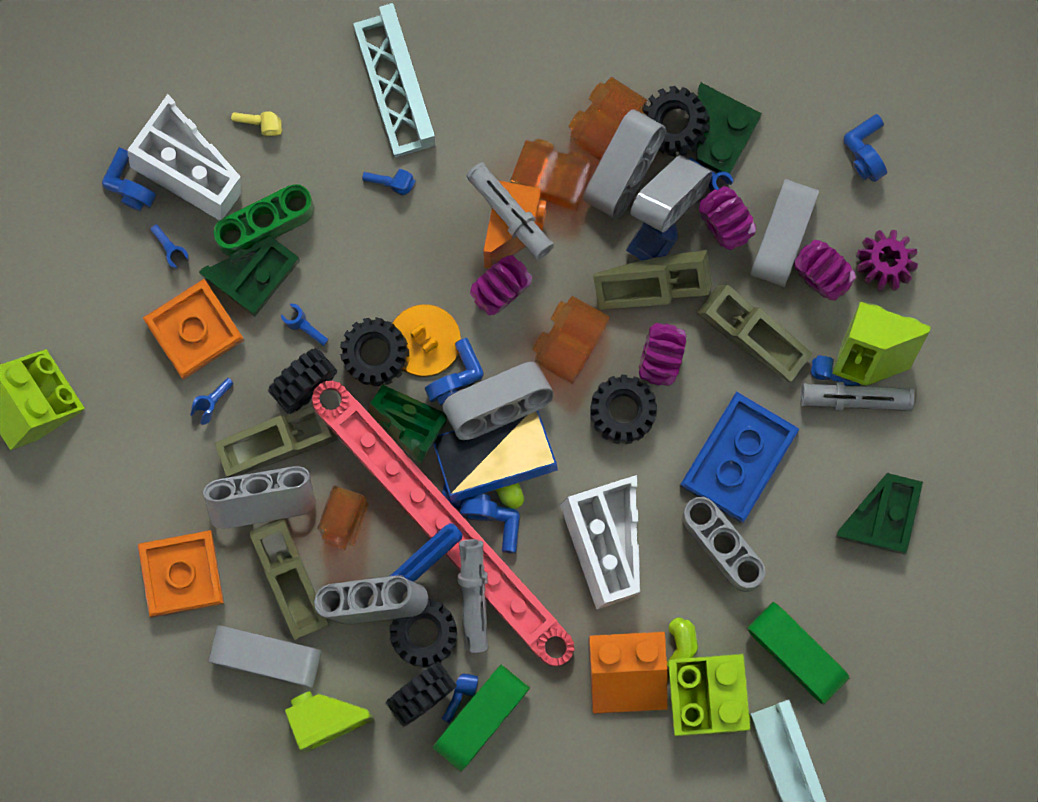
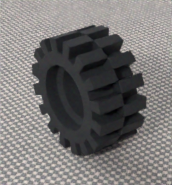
(697, 119)
(359, 336)
(300, 379)
(630, 388)
(425, 655)
(421, 694)

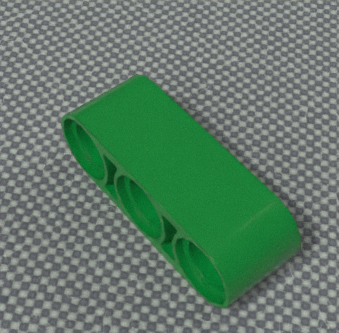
(275, 205)
(798, 653)
(481, 717)

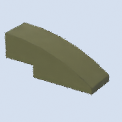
(654, 281)
(754, 332)
(273, 441)
(287, 577)

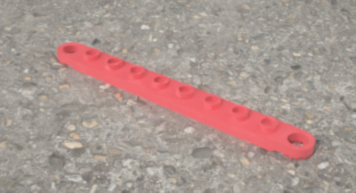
(432, 512)

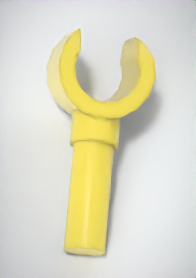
(268, 120)

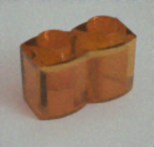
(599, 123)
(557, 174)
(570, 339)
(342, 518)

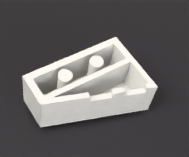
(183, 161)
(606, 539)

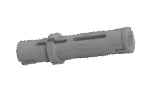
(520, 223)
(813, 396)
(473, 583)

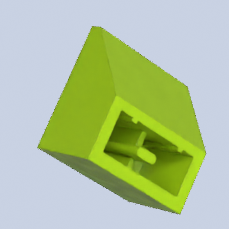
(878, 345)
(34, 399)
(709, 695)

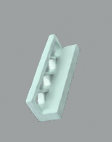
(407, 76)
(787, 754)

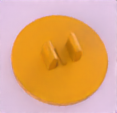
(430, 339)

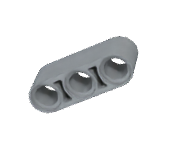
(624, 164)
(671, 193)
(784, 233)
(498, 400)
(259, 497)
(717, 526)
(356, 595)
(265, 656)

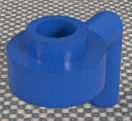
(867, 162)
(133, 194)
(450, 384)
(482, 509)

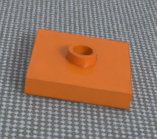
(193, 329)
(180, 574)

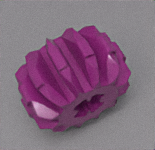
(727, 218)
(893, 250)
(824, 270)
(500, 285)
(662, 354)

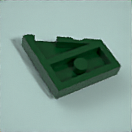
(729, 131)
(252, 274)
(407, 421)
(885, 515)

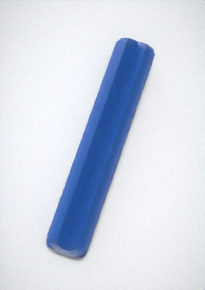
(430, 553)

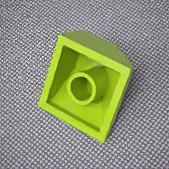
(322, 719)

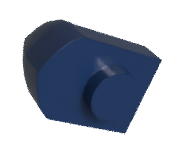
(652, 243)

